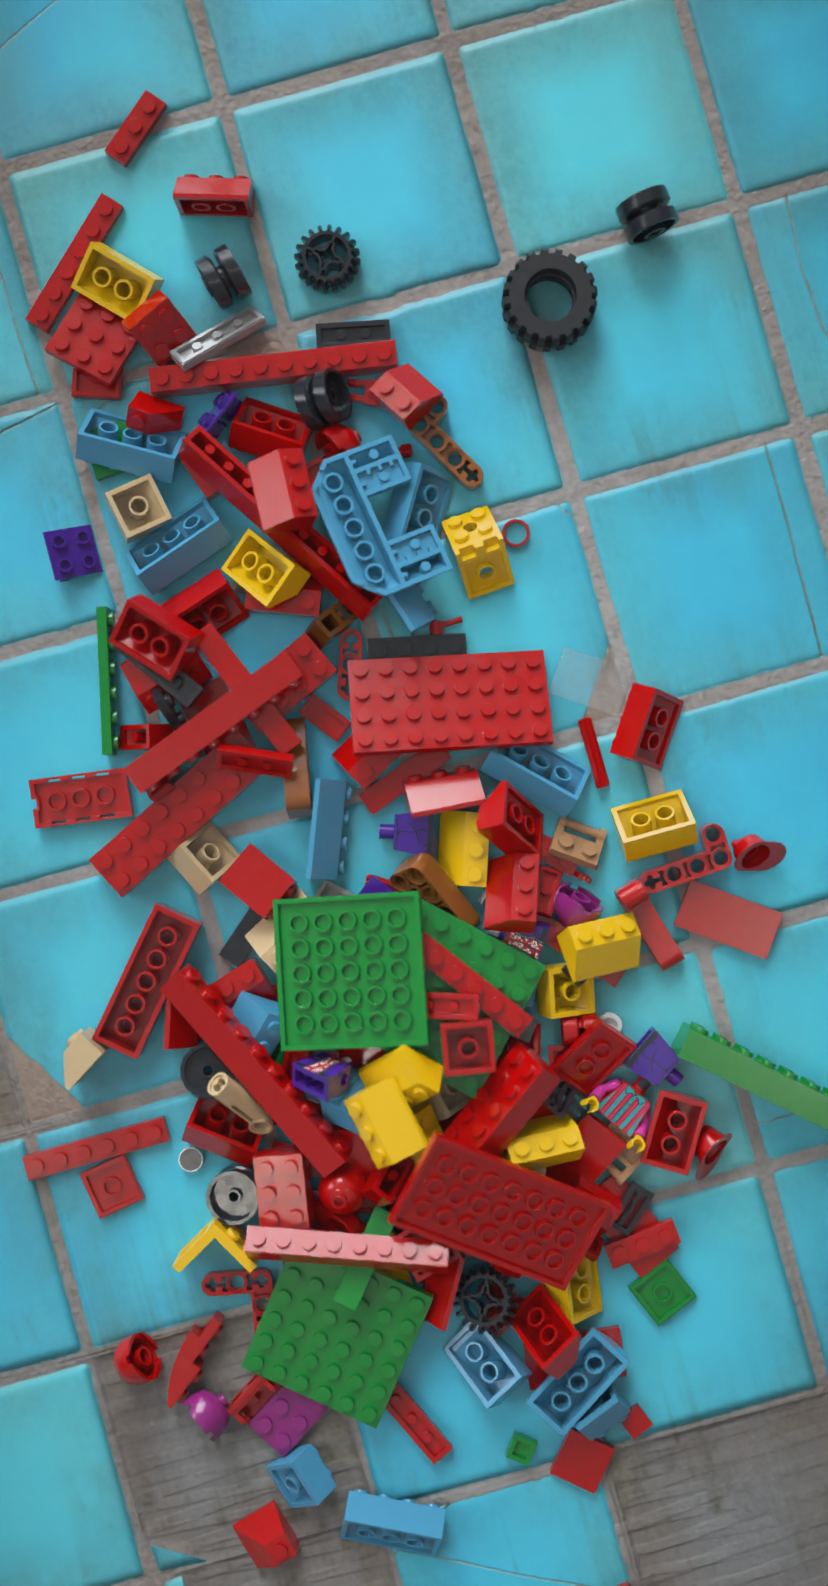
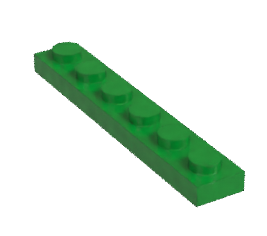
(108, 691)

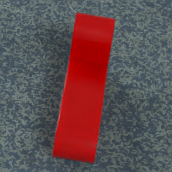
(683, 864)
(652, 929)

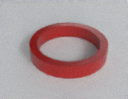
(516, 521)

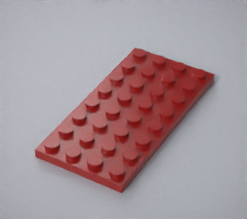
(449, 703)
(499, 1211)

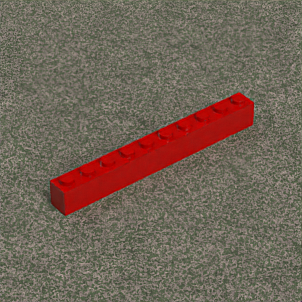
(271, 369)
(304, 546)
(256, 1070)

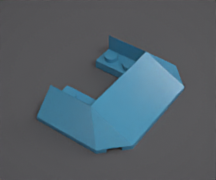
(343, 504)

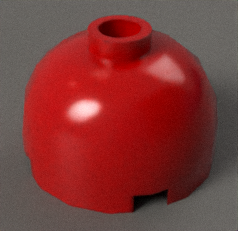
(337, 439)
(342, 1190)
(136, 1359)

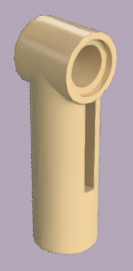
(240, 1102)

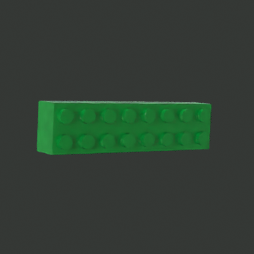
(751, 1073)

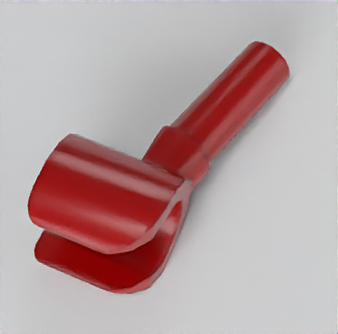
(436, 627)

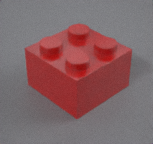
(158, 327)
(468, 1047)

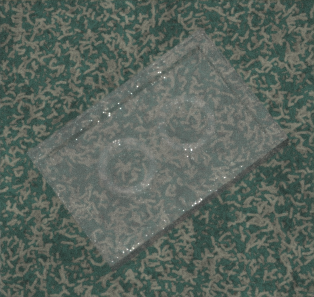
(590, 681)

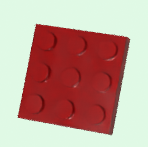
(92, 341)

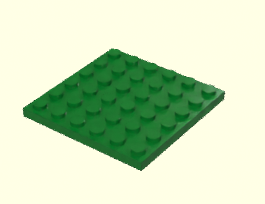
(495, 961)
(351, 971)
(332, 1351)

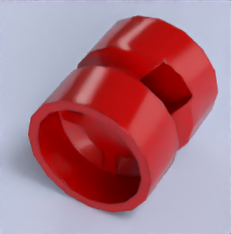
(570, 1027)

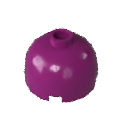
(575, 906)
(209, 1412)

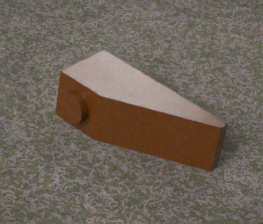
(330, 624)

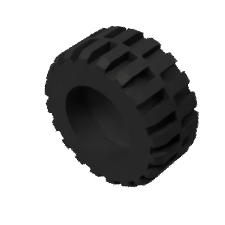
(557, 269)

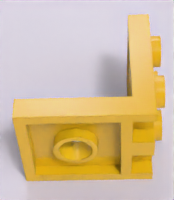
(479, 550)
(229, 1236)

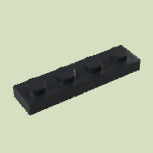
(417, 646)
(181, 687)

